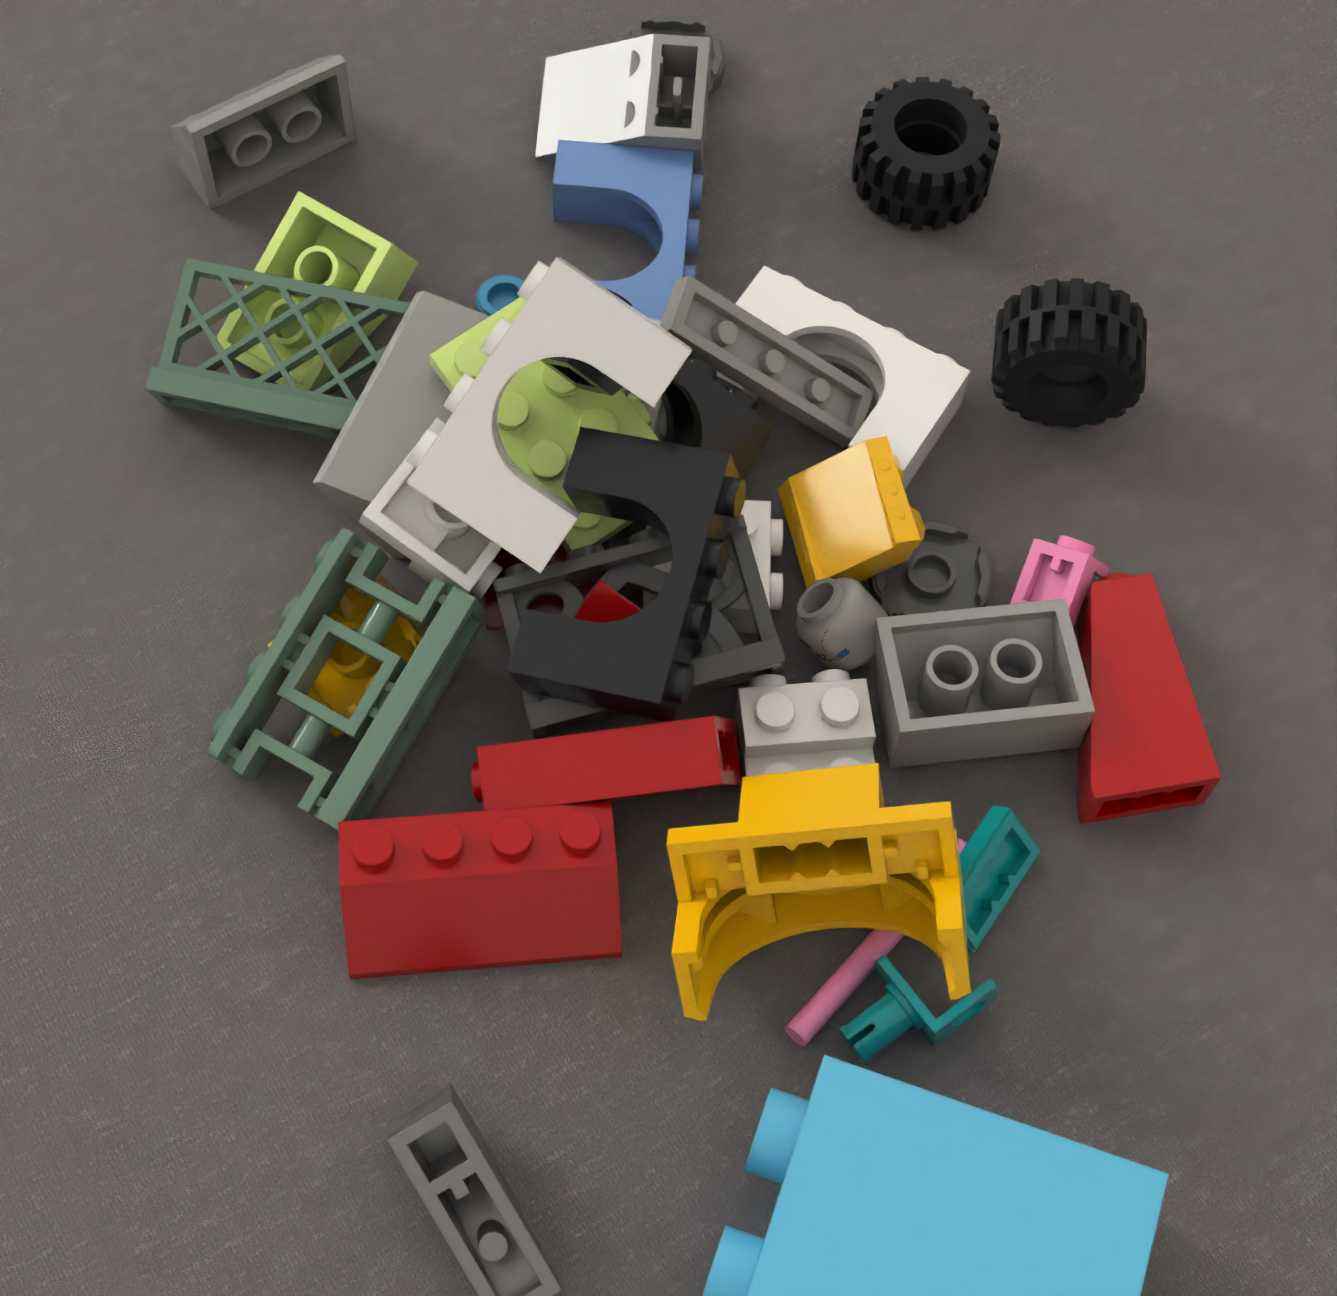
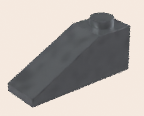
(469, 1197)

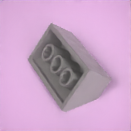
(394, 407)

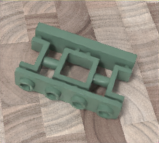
(391, 707)

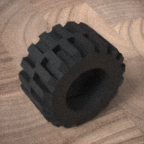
(932, 121)
(1069, 353)

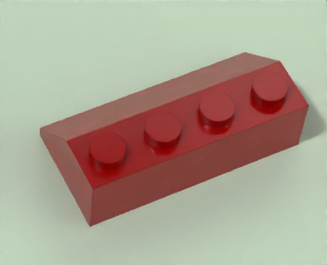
(479, 889)

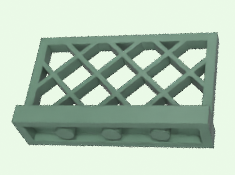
(260, 399)

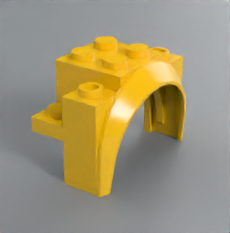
(813, 858)

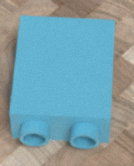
(932, 1200)

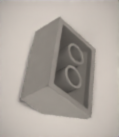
(266, 131)
(980, 683)

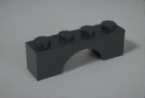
(695, 406)

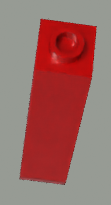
(1146, 732)
(609, 764)

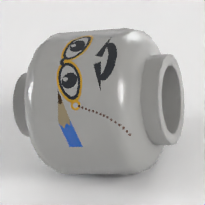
(838, 623)

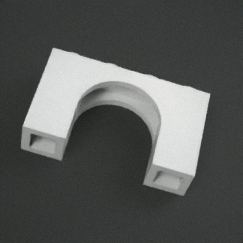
(911, 384)
(467, 462)

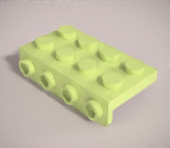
(543, 418)

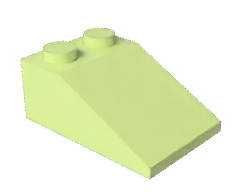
(325, 250)

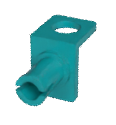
(904, 1009)

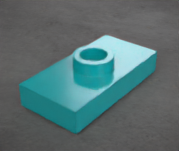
(993, 869)

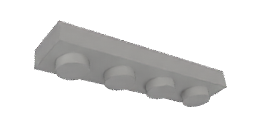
(766, 361)

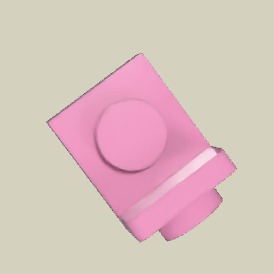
(1059, 573)

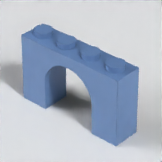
(638, 191)

